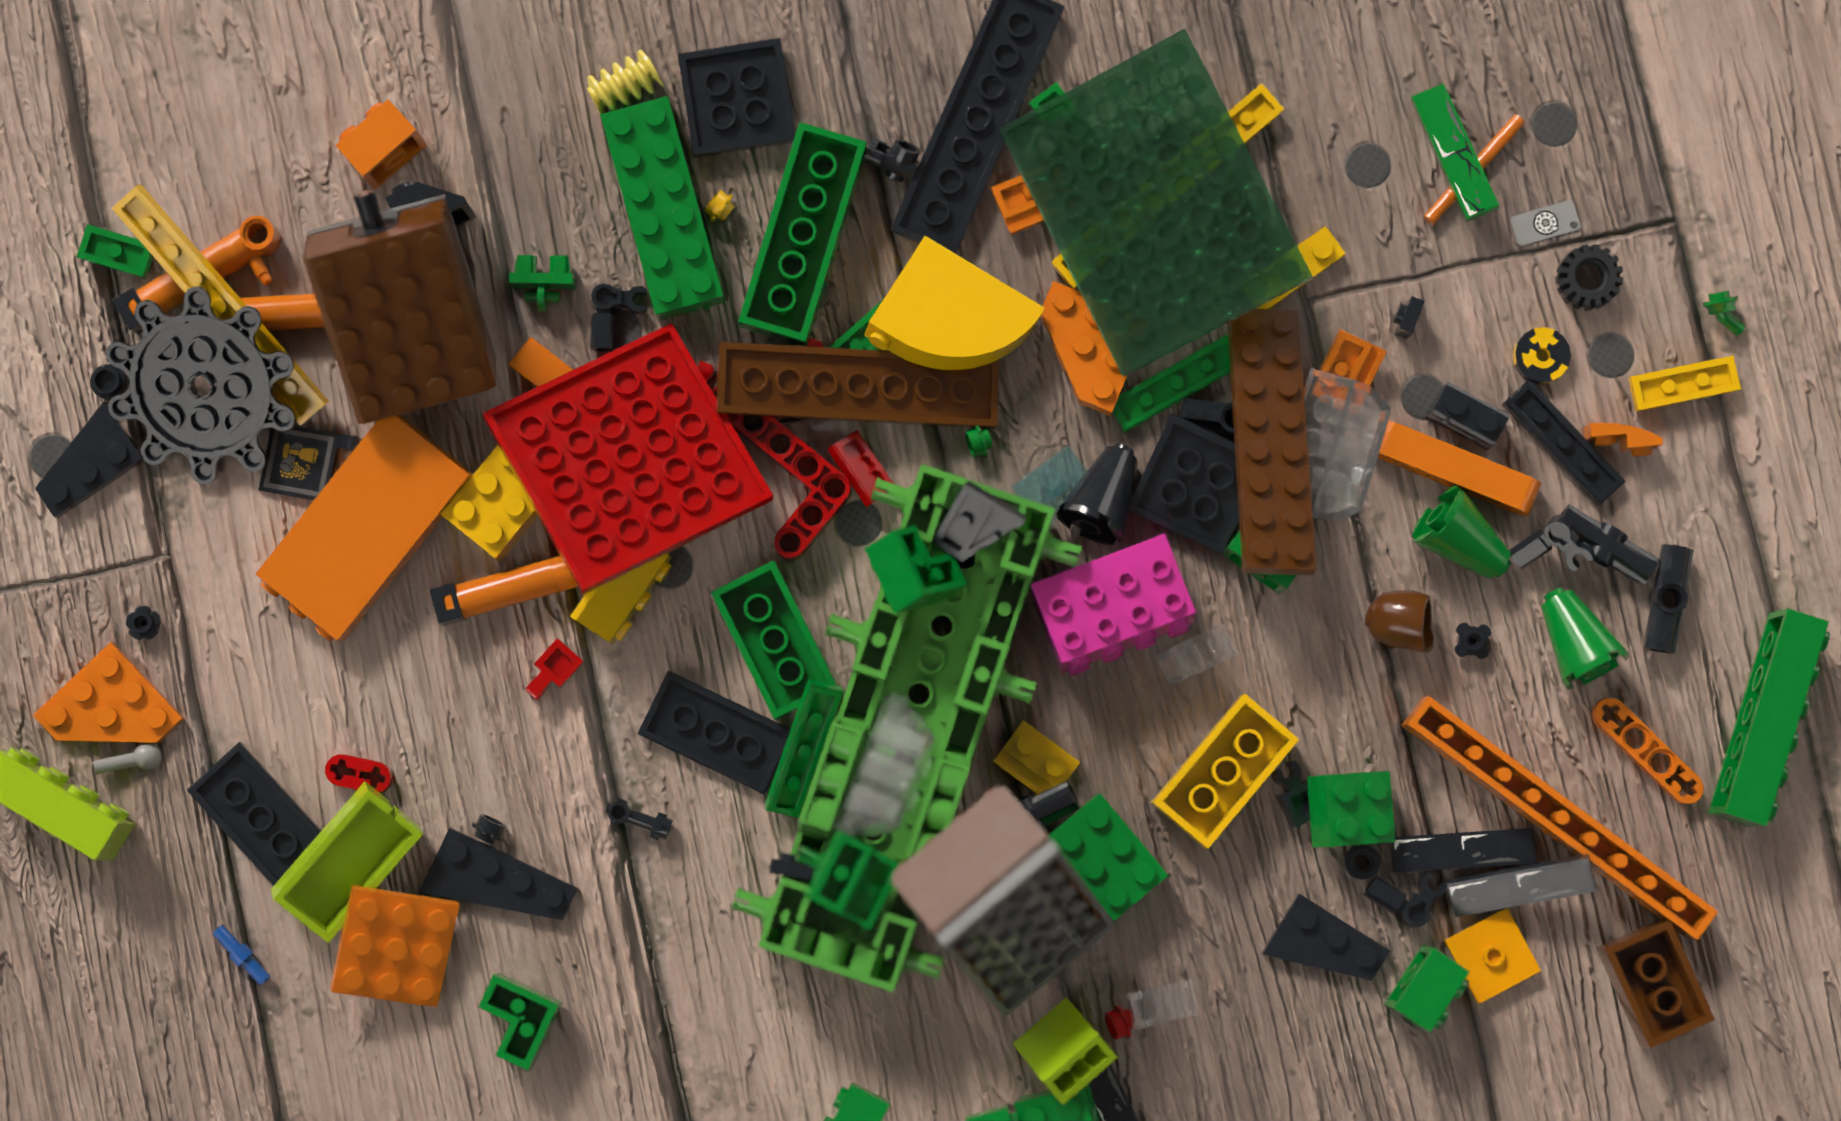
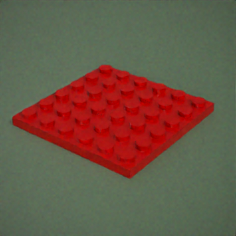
(627, 458)

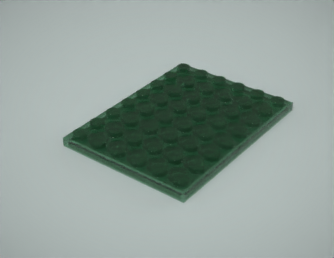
(1155, 203)

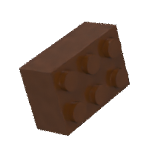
(1655, 983)

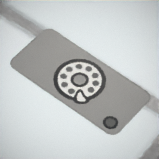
(1545, 222)

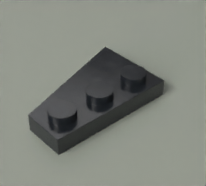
(89, 463)
(1324, 941)

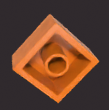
(380, 143)

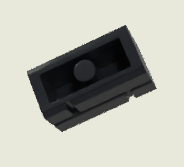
(1467, 416)

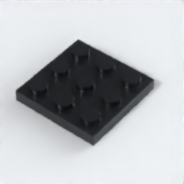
(737, 97)
(1190, 484)

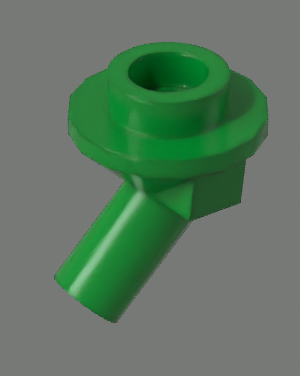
(1721, 305)

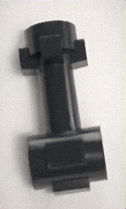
(621, 812)

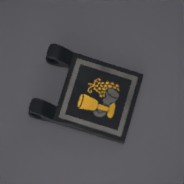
(302, 461)

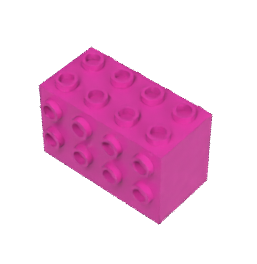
(1113, 605)

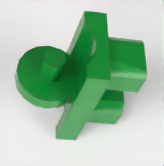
(526, 277)

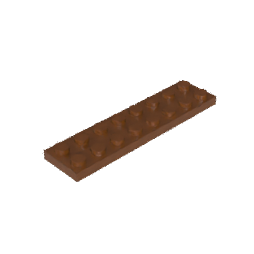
(851, 386)
(1271, 443)

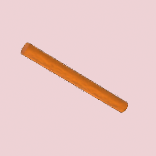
(1485, 158)

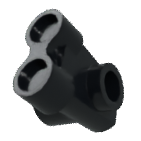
(898, 161)

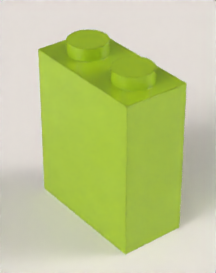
(1064, 1050)

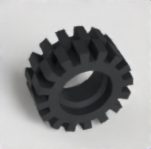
(1589, 256)

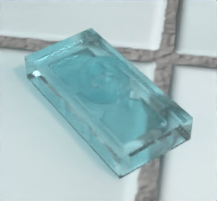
(1051, 478)

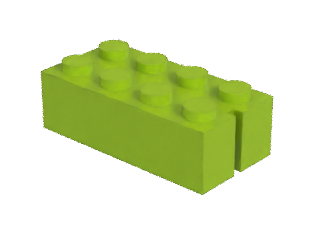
(62, 807)
(352, 849)

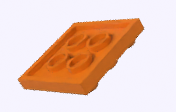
(394, 946)

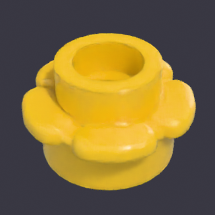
(719, 206)

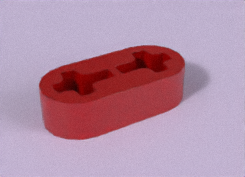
(360, 765)

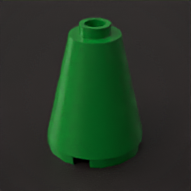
(1462, 535)
(1579, 639)

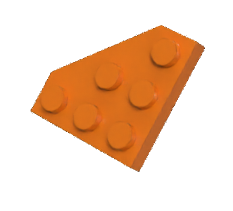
(1081, 349)
(109, 704)

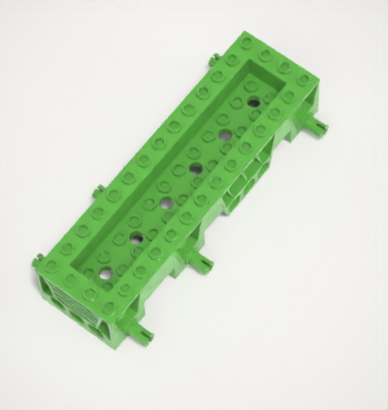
(962, 679)

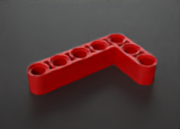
(815, 483)

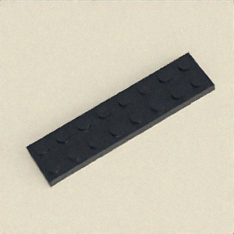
(968, 133)

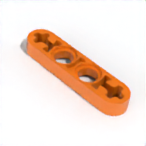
(1651, 746)

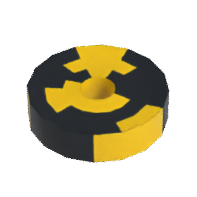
(1557, 355)

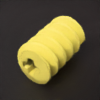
(623, 82)

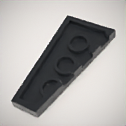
(486, 876)

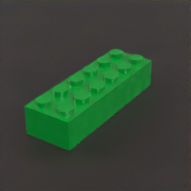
(662, 208)
(803, 234)
(1769, 718)

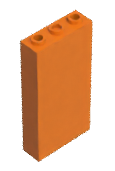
(363, 526)

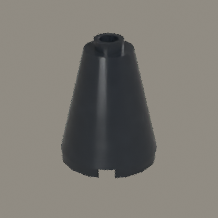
(1102, 496)

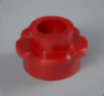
(1119, 1022)

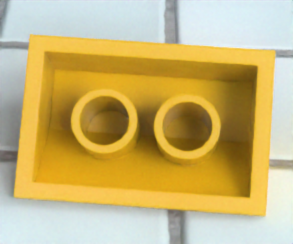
(614, 603)

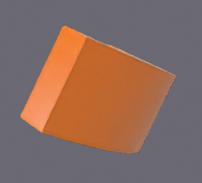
(1630, 438)

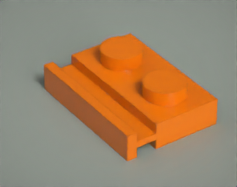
(1016, 205)
(1353, 358)

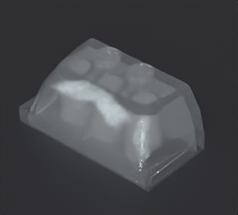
(1343, 441)
(887, 771)

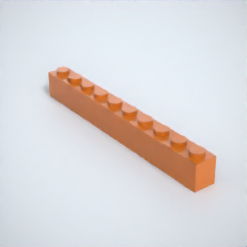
(1559, 818)

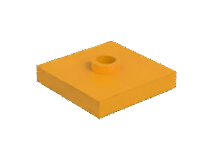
(1493, 955)

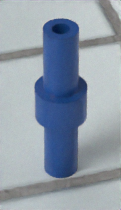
(241, 955)

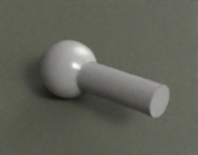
(146, 757)

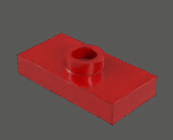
(859, 465)

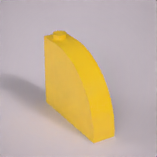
(950, 313)

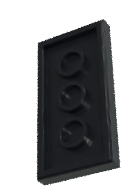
(715, 732)
(255, 812)

